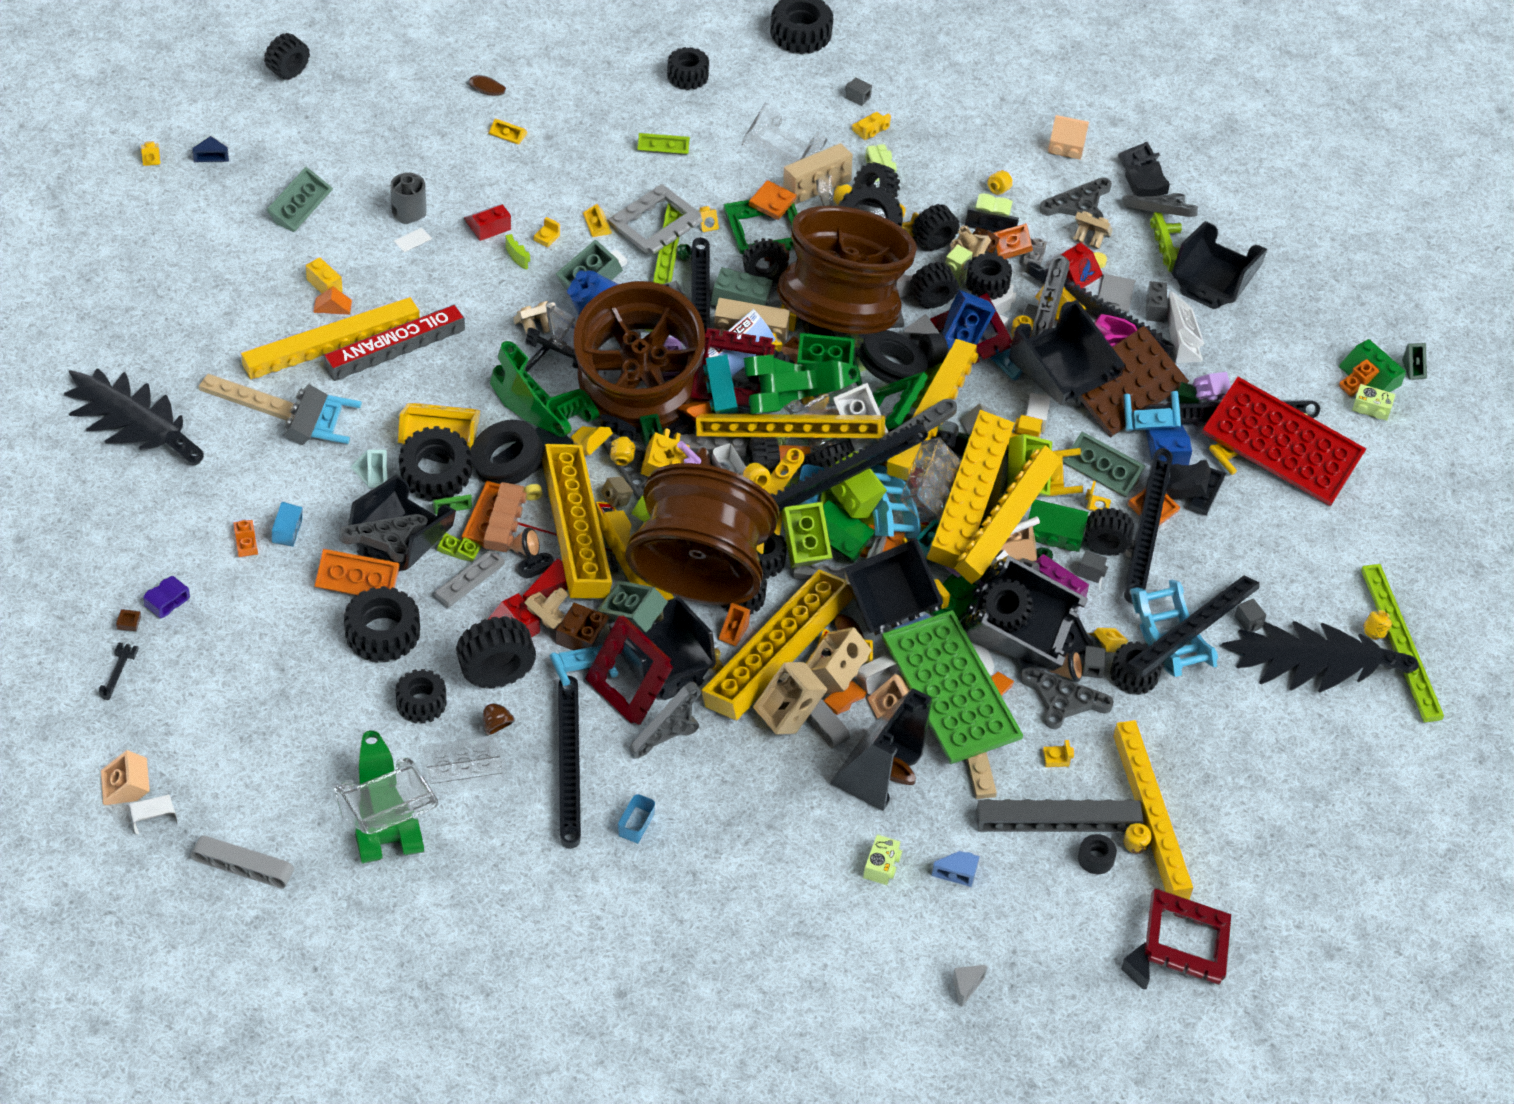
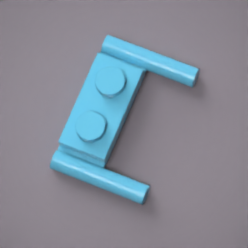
(329, 416)
(1152, 418)
(576, 660)

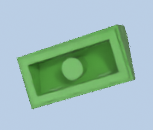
(457, 503)

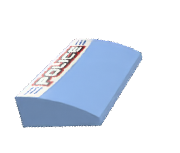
(752, 325)

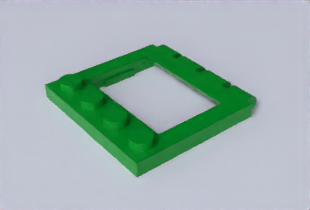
(742, 210)
(911, 387)

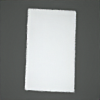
(413, 239)

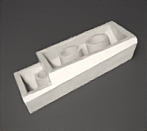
(1183, 330)
(859, 402)

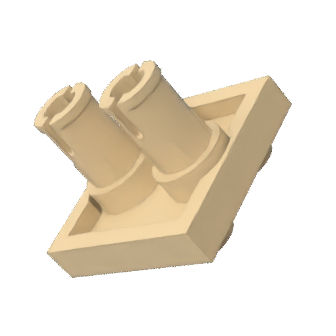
(1100, 226)
(971, 242)
(528, 314)
(547, 608)

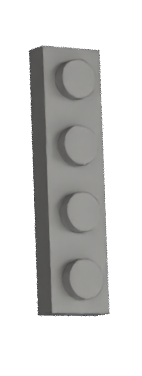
(469, 578)

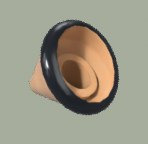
(526, 543)
(1071, 667)

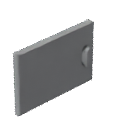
(1117, 291)

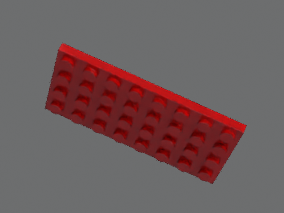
(1284, 441)

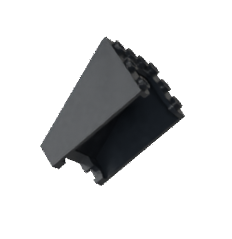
(1067, 357)
(1051, 619)
(895, 734)

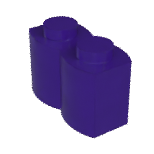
(166, 597)

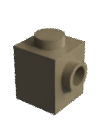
(617, 491)

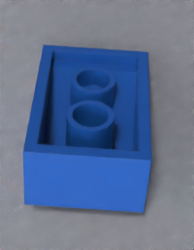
(967, 318)
(1174, 440)

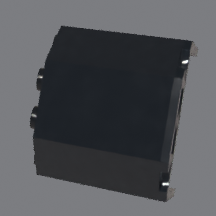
(1214, 272)
(392, 501)
(893, 587)
(683, 640)

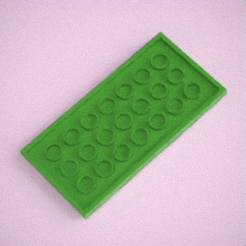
(965, 705)

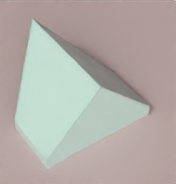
(372, 467)

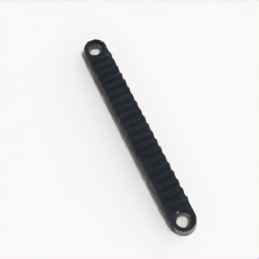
(701, 279)
(1096, 305)
(1203, 411)
(850, 467)
(1148, 523)
(569, 763)

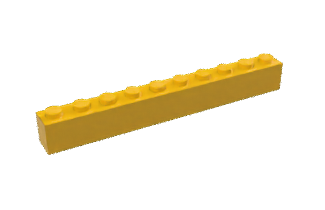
(326, 338)
(944, 386)
(791, 425)
(1008, 514)
(1154, 812)

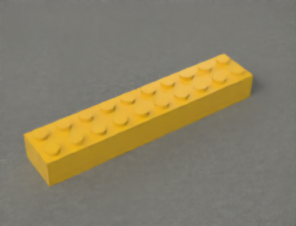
(970, 488)
(576, 521)
(776, 642)

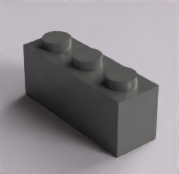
(304, 414)

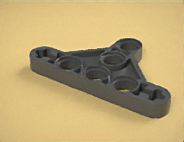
(1169, 204)
(1073, 205)
(636, 464)
(379, 538)
(1072, 700)
(670, 722)

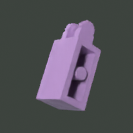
(1212, 386)

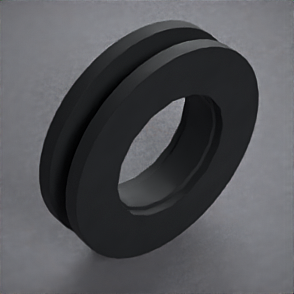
(896, 344)
(498, 435)

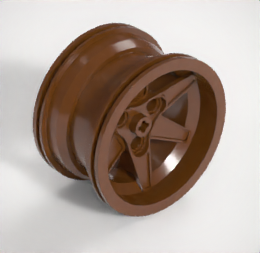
(846, 269)
(616, 314)
(702, 534)

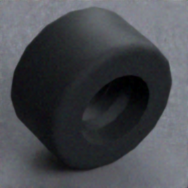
(934, 347)
(1095, 864)

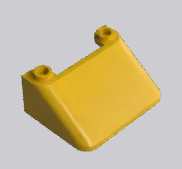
(418, 416)

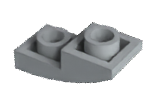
(1037, 254)

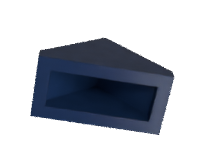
(210, 151)

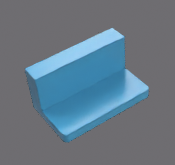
(1006, 365)

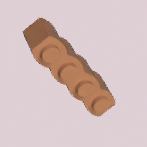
(504, 517)

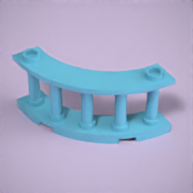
(883, 511)
(1173, 664)

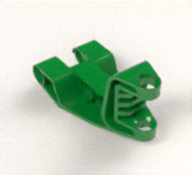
(786, 381)
(530, 402)
(374, 762)

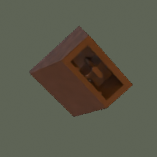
(580, 627)

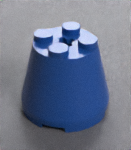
(586, 287)

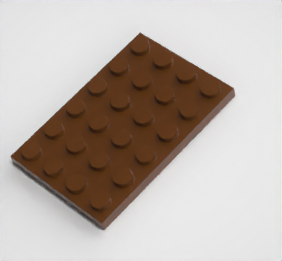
(1147, 377)

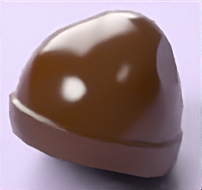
(496, 718)

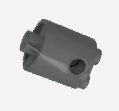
(408, 197)

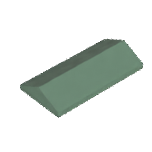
(299, 200)
(1105, 464)

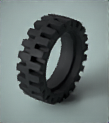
(829, 454)

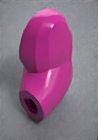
(1114, 328)

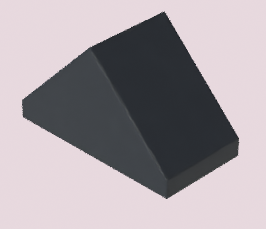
(1137, 967)

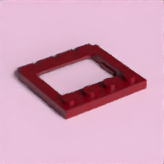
(730, 341)
(986, 348)
(651, 684)
(1177, 959)

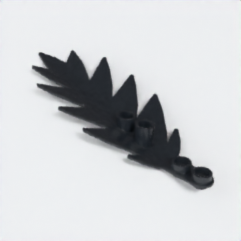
(133, 412)
(1313, 653)

